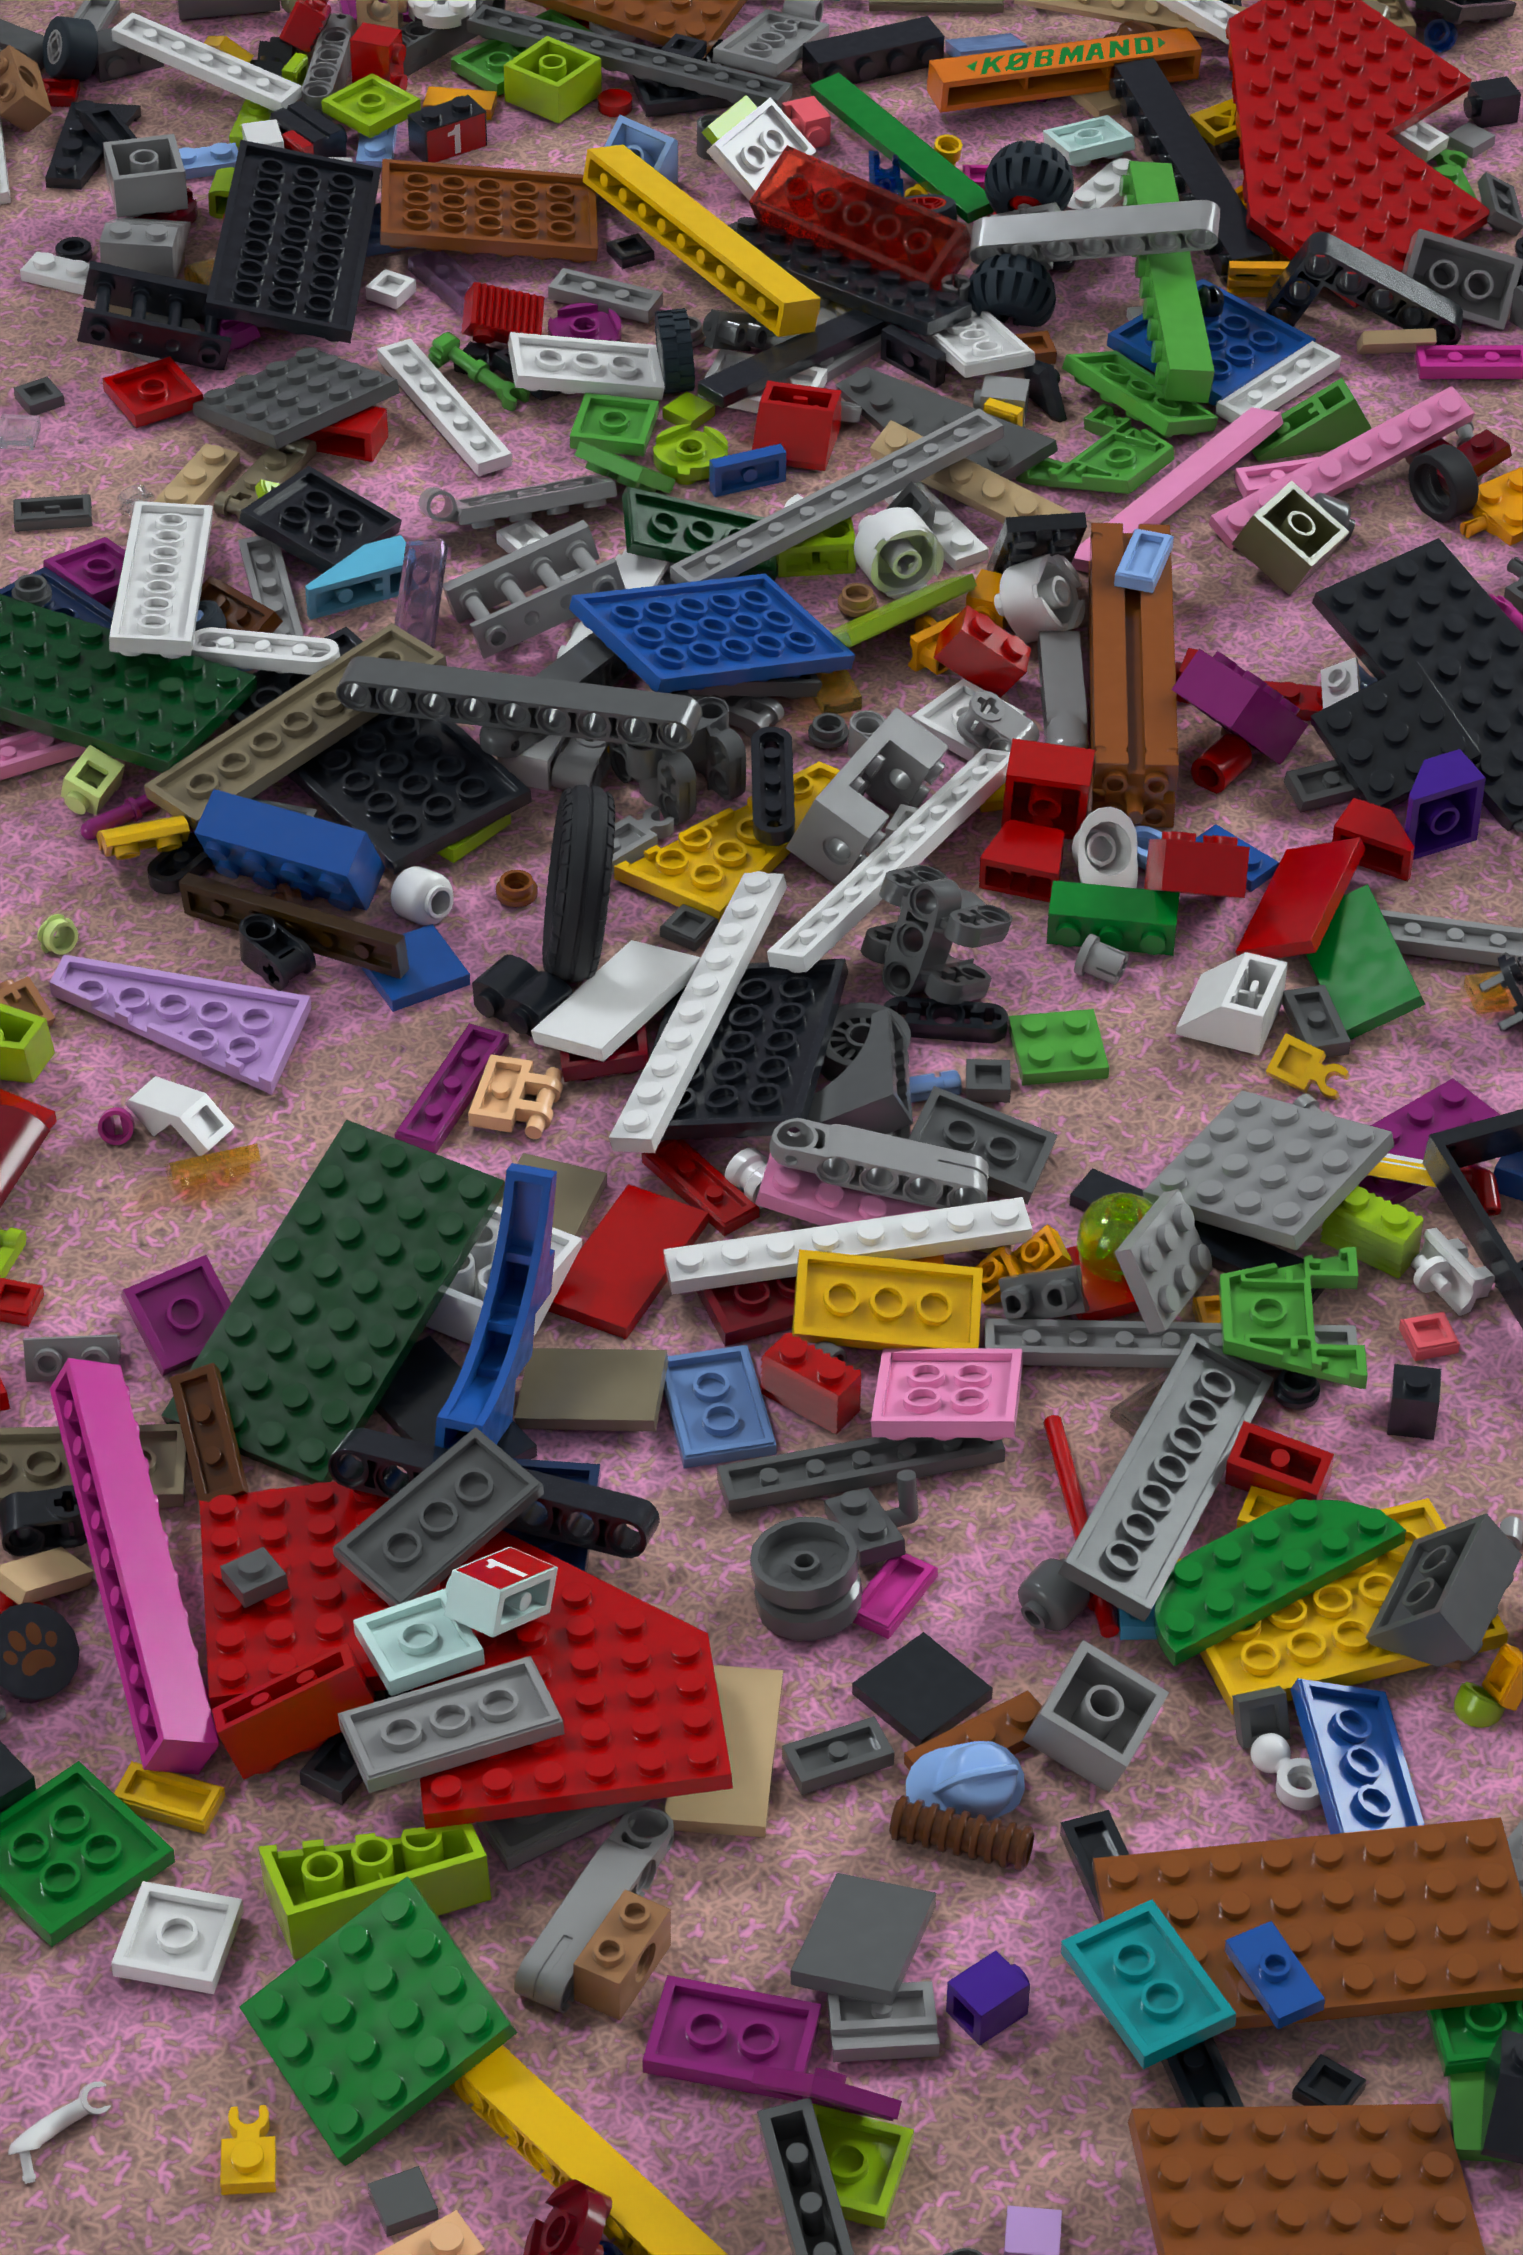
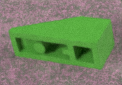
(1316, 425)

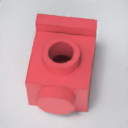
(809, 119)

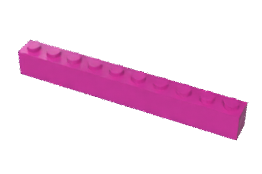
(134, 1568)

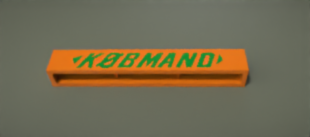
(1056, 69)

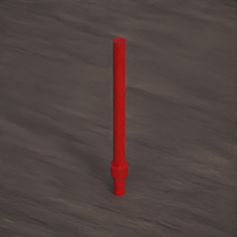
(1076, 1511)

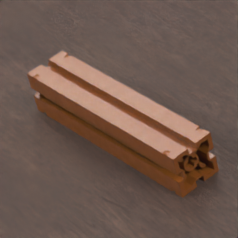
(1131, 685)

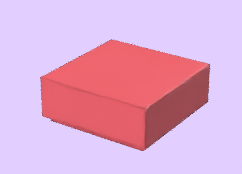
(1429, 1336)

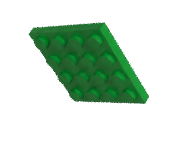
(377, 2021)

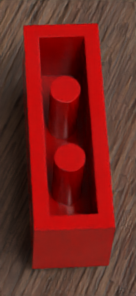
(292, 1711)

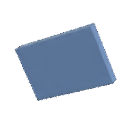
(717, 1407)

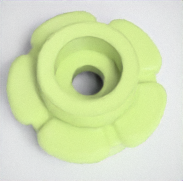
(65, 937)

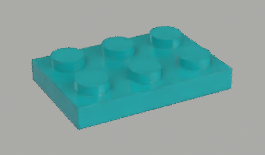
(1148, 1984)

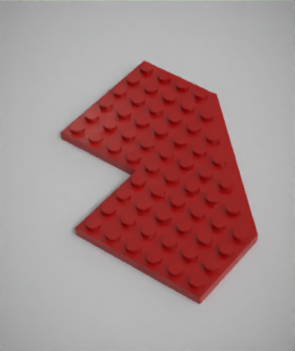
(1316, 125)
(620, 1671)

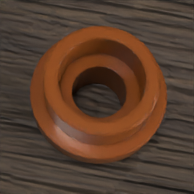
(516, 889)

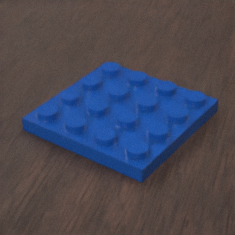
(1241, 343)

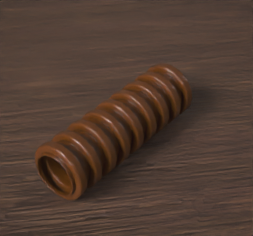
(961, 1833)

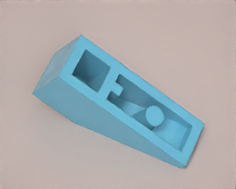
(359, 579)

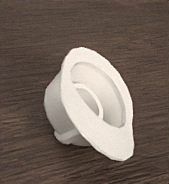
(1107, 849)

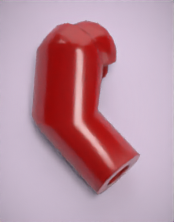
(1485, 1187)

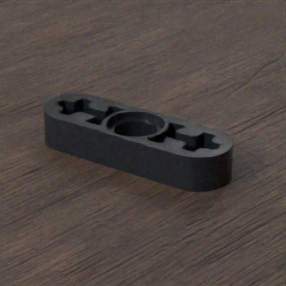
(958, 1031)

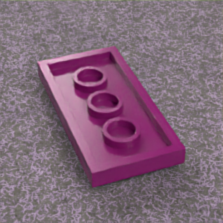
(1433, 1112)

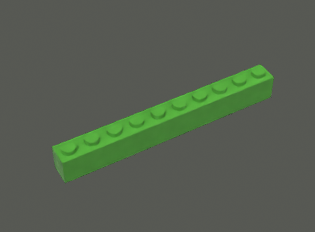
(1170, 296)

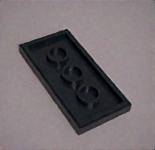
(421, 1392)

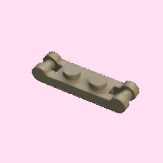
(272, 466)

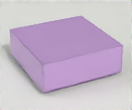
(1032, 2231)

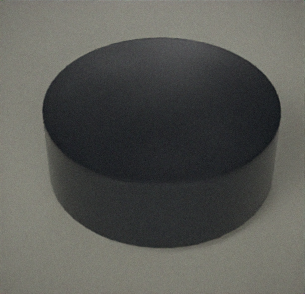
(74, 248)

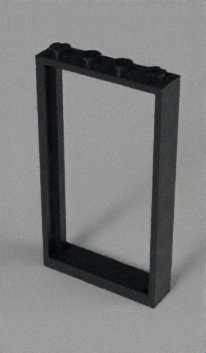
(1463, 1147)

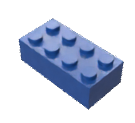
(290, 848)

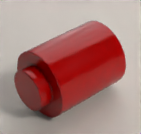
(1221, 763)

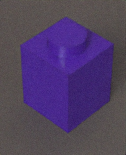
(988, 1997)

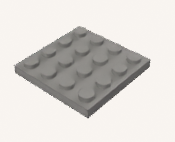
(1272, 1168)

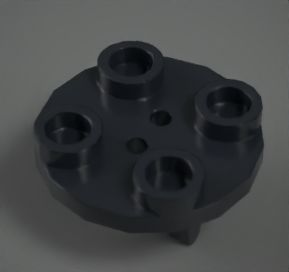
(1512, 979)

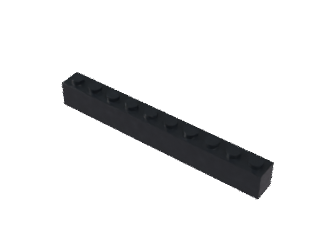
(1173, 138)

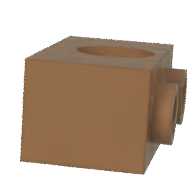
(22, 90)
(622, 1954)

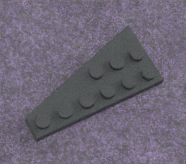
(924, 412)

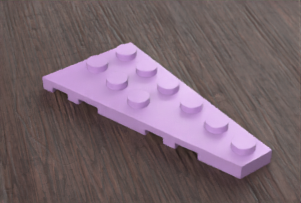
(215, 1022)

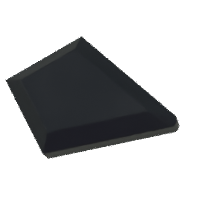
(1045, 389)

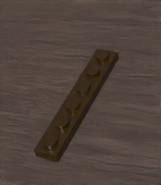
(323, 932)

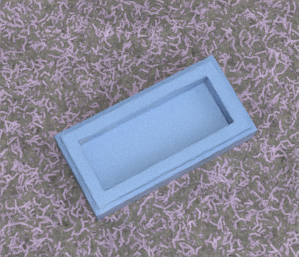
(1143, 560)

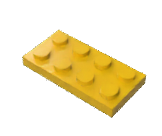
(885, 1302)

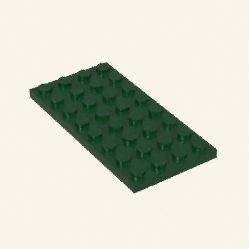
(131, 707)
(343, 1295)

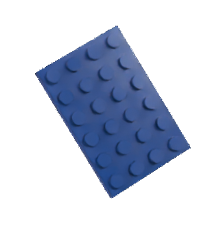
(711, 633)

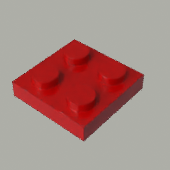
(152, 392)

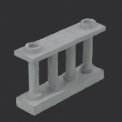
(522, 571)

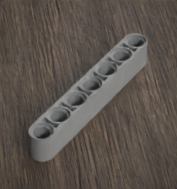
(1098, 232)

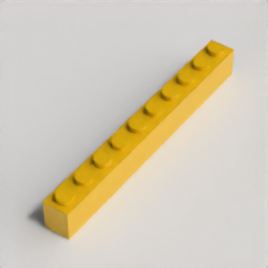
(702, 241)

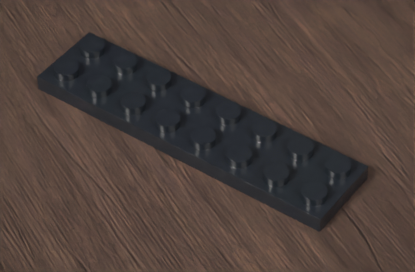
(857, 282)

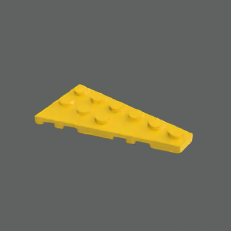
(714, 854)

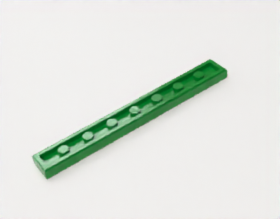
(892, 138)

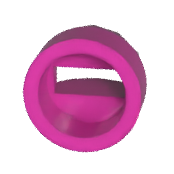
(106, 1126)

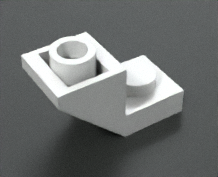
(184, 1108)

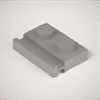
(881, 2032)

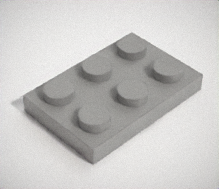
(1164, 1260)

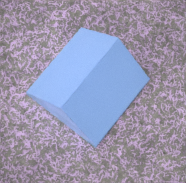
(650, 145)

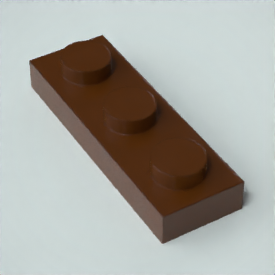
(239, 609)
(208, 1433)

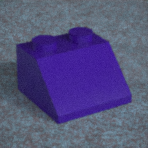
(1444, 804)

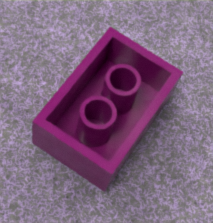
(1241, 704)

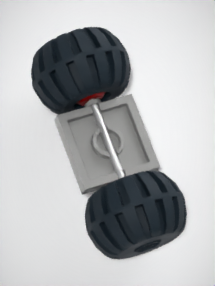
(1021, 181)

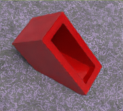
(355, 436)
(1383, 836)

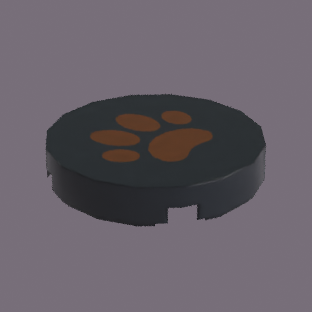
(35, 1652)

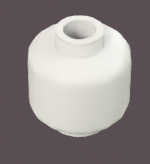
(422, 896)

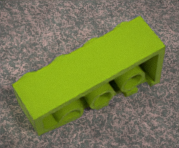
(327, 1886)

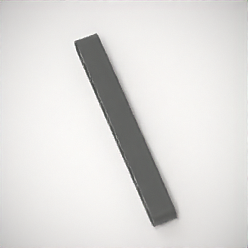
(519, 703)

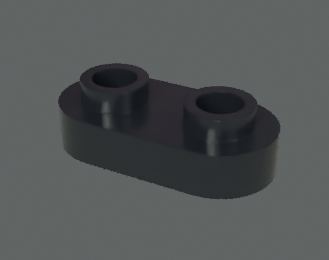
(171, 866)

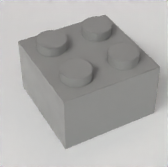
(145, 175)
(1096, 1716)

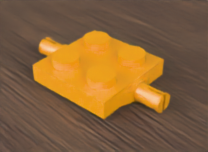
(1499, 508)

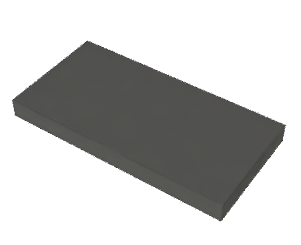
(438, 1520)

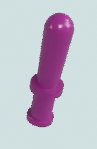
(116, 817)

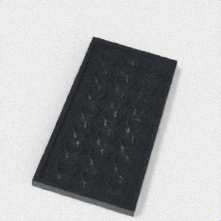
(293, 242)
(1439, 615)
(400, 777)

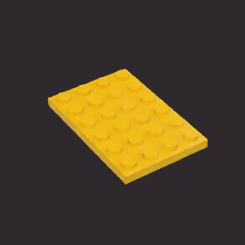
(1327, 1630)

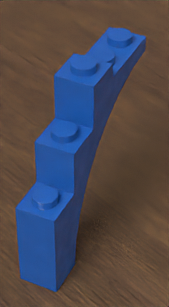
(505, 1328)

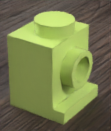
(91, 781)

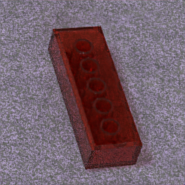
(859, 219)

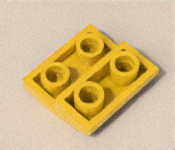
(128, 840)

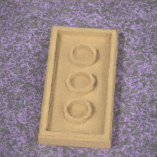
(750, 1720)

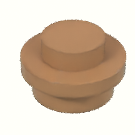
(857, 600)

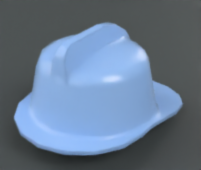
(968, 1777)

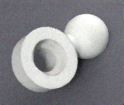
(1272, 1755)

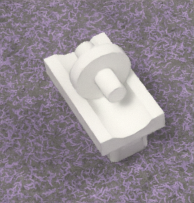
(1445, 1268)

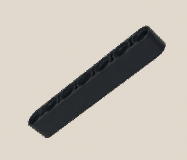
(562, 1497)

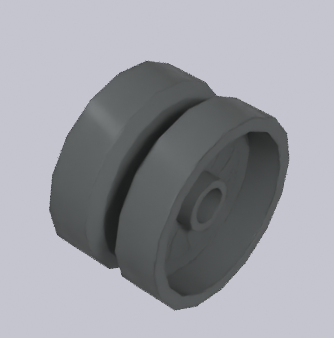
(806, 1578)

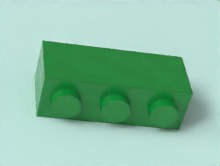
(1119, 915)

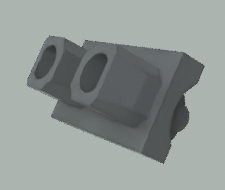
(733, 331)
(1043, 1294)

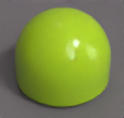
(1476, 1706)

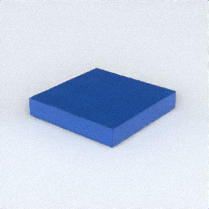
(431, 973)

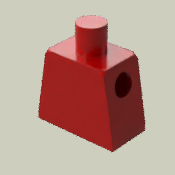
(1023, 859)

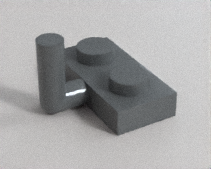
(870, 1524)

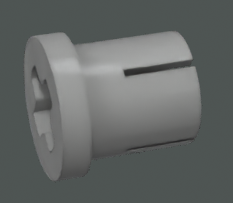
(1100, 960)

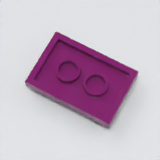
(723, 2032)

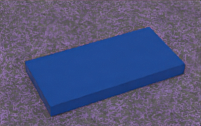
(1355, 1757)

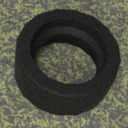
(1458, 476)

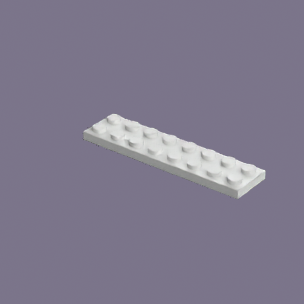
(161, 579)

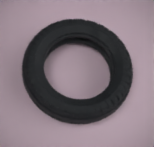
(578, 883)

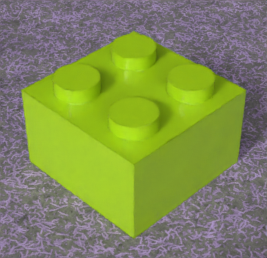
(552, 79)

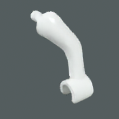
(50, 2126)

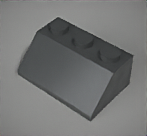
(1446, 1593)

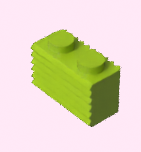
(1381, 1232)

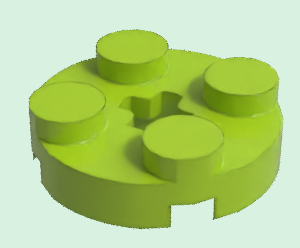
(686, 468)

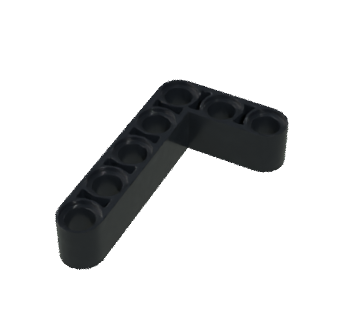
(1361, 288)

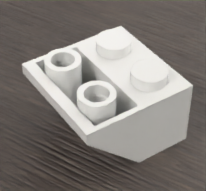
(1236, 1003)

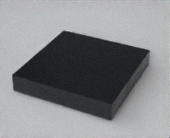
(922, 1690)

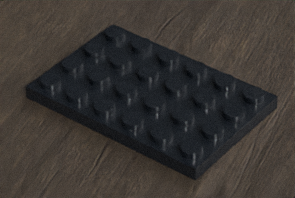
(762, 1053)

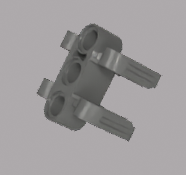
(669, 776)
(929, 922)

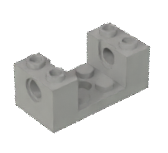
(889, 769)

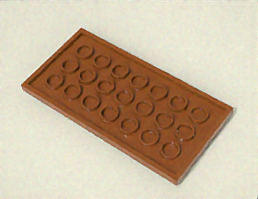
(1369, 1914)

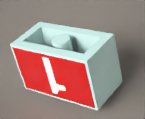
(500, 1591)

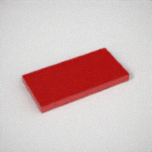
(1301, 899)
(623, 1261)

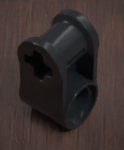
(273, 951)
(40, 1521)

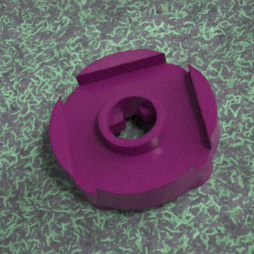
(585, 322)

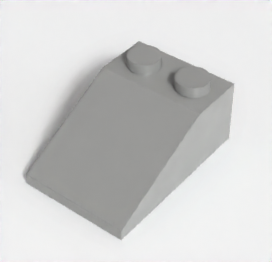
(144, 244)

